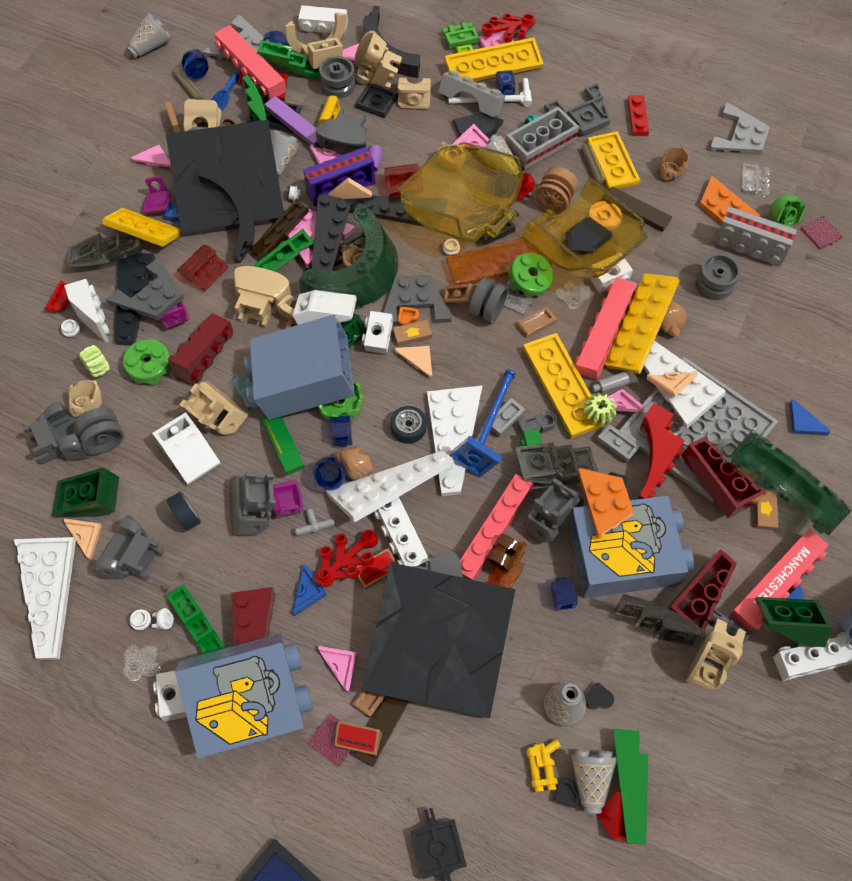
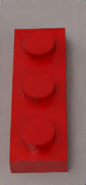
(638, 115)

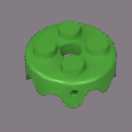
(521, 278)
(150, 371)
(350, 407)

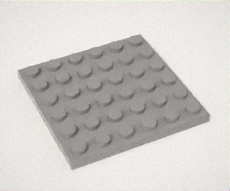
(722, 425)

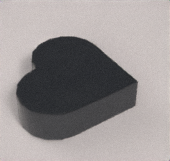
(599, 697)
(566, 794)

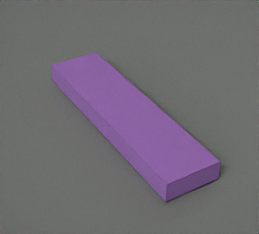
(292, 120)

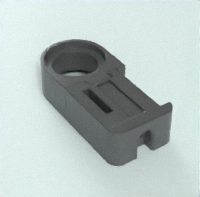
(536, 422)

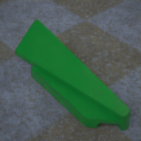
(285, 251)
(633, 784)

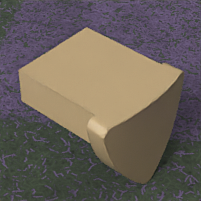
(284, 307)

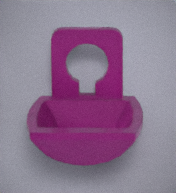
(156, 200)
(175, 316)
(287, 498)

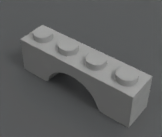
(489, 100)

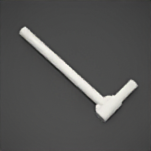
(524, 97)

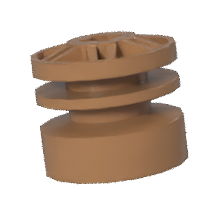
(556, 189)

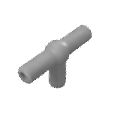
(313, 526)

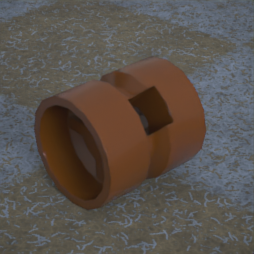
(505, 551)

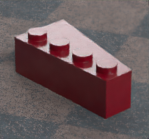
(200, 350)
(721, 478)
(704, 590)
(252, 614)

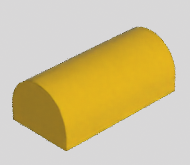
(330, 109)

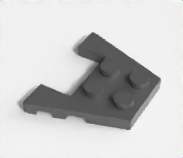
(588, 115)
(416, 293)
(155, 298)

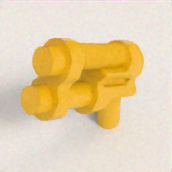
(540, 758)

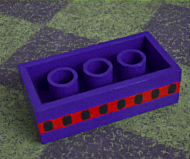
(331, 173)

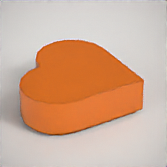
(407, 315)

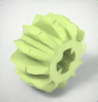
(94, 361)
(600, 409)

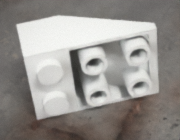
(321, 304)
(88, 307)
(186, 448)

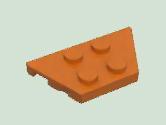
(719, 198)
(605, 499)

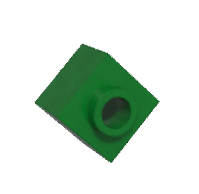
(530, 437)

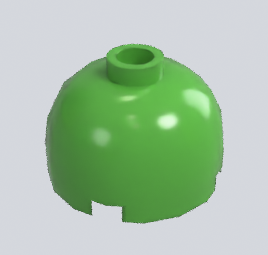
(787, 210)

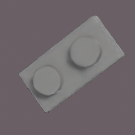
(507, 416)
(618, 443)

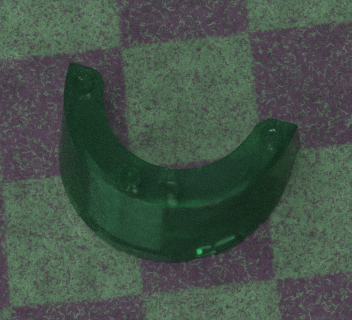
(368, 276)
(792, 481)

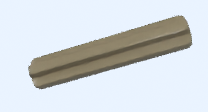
(187, 83)
(593, 163)

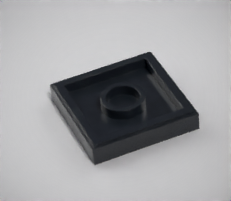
(376, 100)

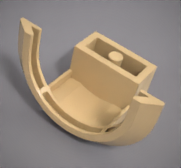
(319, 50)

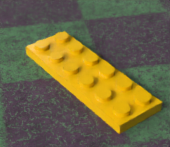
(486, 61)
(642, 323)
(561, 383)

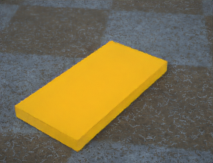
(614, 161)
(142, 227)

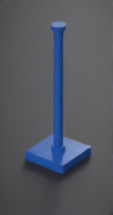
(473, 453)

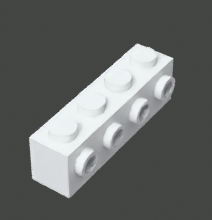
(401, 534)
(810, 660)

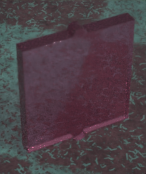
(821, 232)
(325, 740)

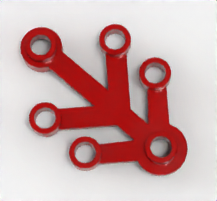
(525, 21)
(328, 574)

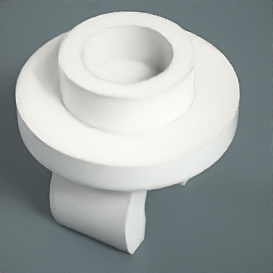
(164, 619)

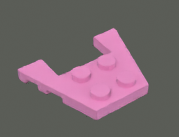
(308, 224)

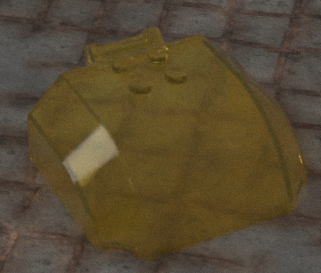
(464, 191)
(605, 209)

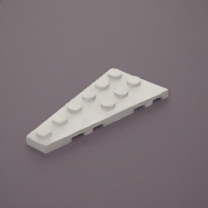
(696, 397)
(452, 421)
(374, 491)
(46, 584)

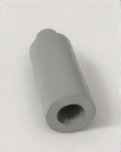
(611, 382)

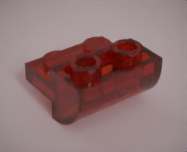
(397, 175)
(203, 267)

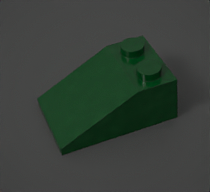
(86, 494)
(796, 619)

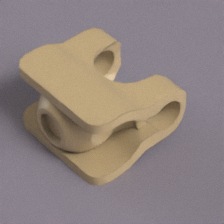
(414, 95)
(201, 111)

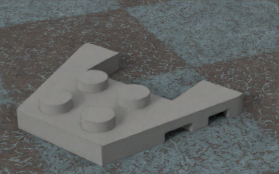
(246, 31)
(748, 136)

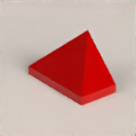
(613, 818)

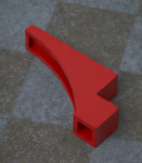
(662, 447)

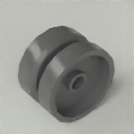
(337, 76)
(718, 276)
(488, 300)
(98, 431)

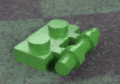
(460, 35)

